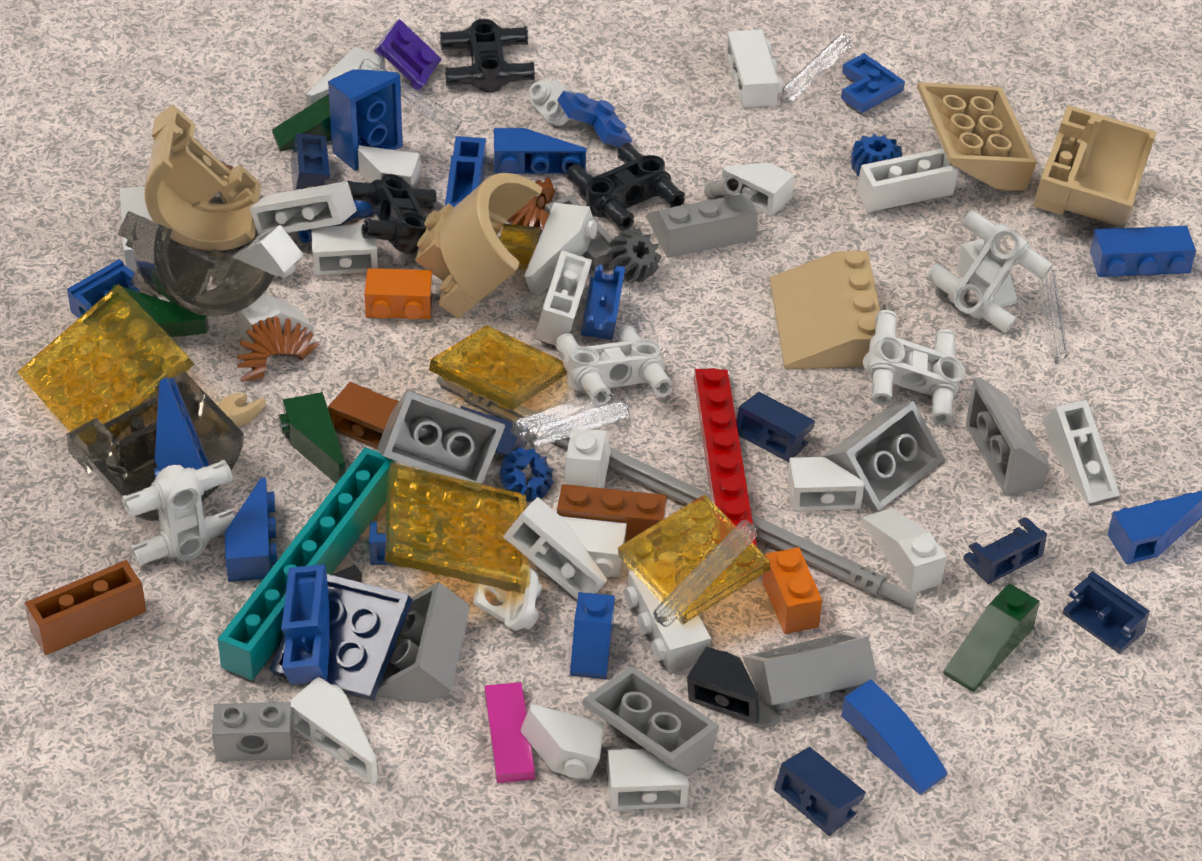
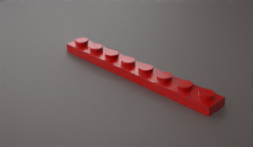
(722, 444)

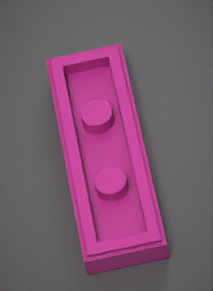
(510, 748)

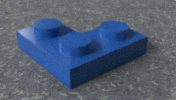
(871, 85)
(598, 114)

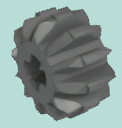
(634, 253)

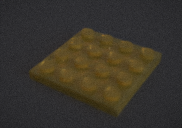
(104, 362)
(453, 528)

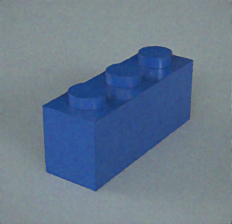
(1142, 251)

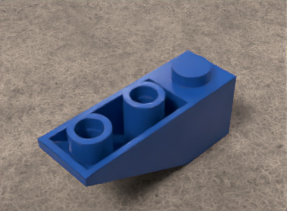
(534, 153)
(1152, 527)
(249, 535)

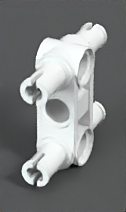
(989, 271)
(613, 365)
(913, 367)
(180, 511)

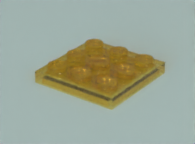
(498, 367)
(679, 544)

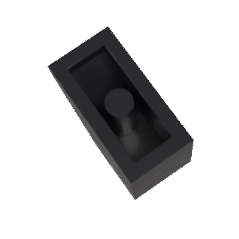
(723, 685)

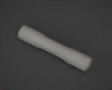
(724, 187)

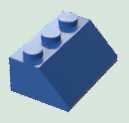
(365, 113)

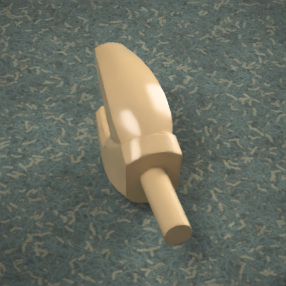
(240, 415)

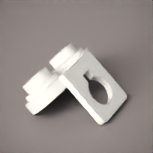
(544, 99)
(517, 608)

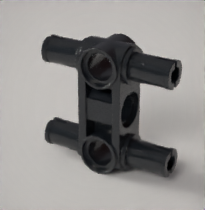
(488, 67)
(625, 186)
(397, 209)

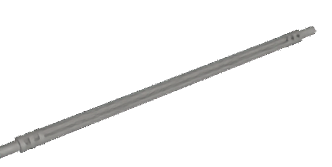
(686, 493)

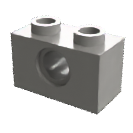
(252, 731)

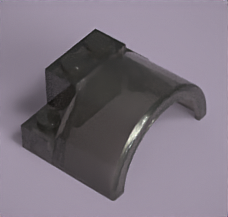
(184, 277)
(124, 447)

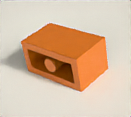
(398, 293)
(792, 591)

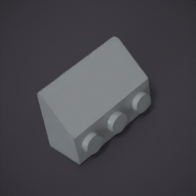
(705, 225)
(440, 438)
(1004, 440)
(888, 453)
(427, 647)
(811, 669)
(655, 720)

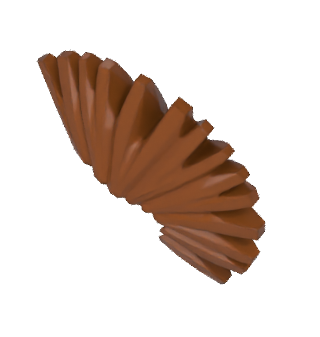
(533, 212)
(270, 341)

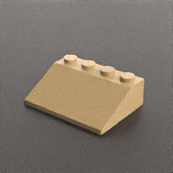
(980, 133)
(826, 311)

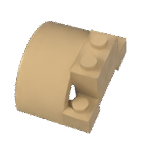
(1107, 176)
(183, 181)
(464, 245)

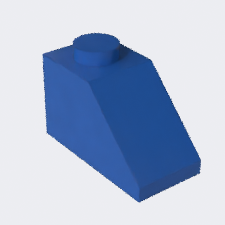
(592, 635)

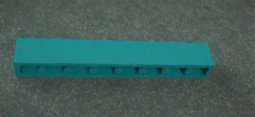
(325, 540)

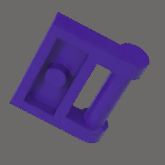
(408, 54)

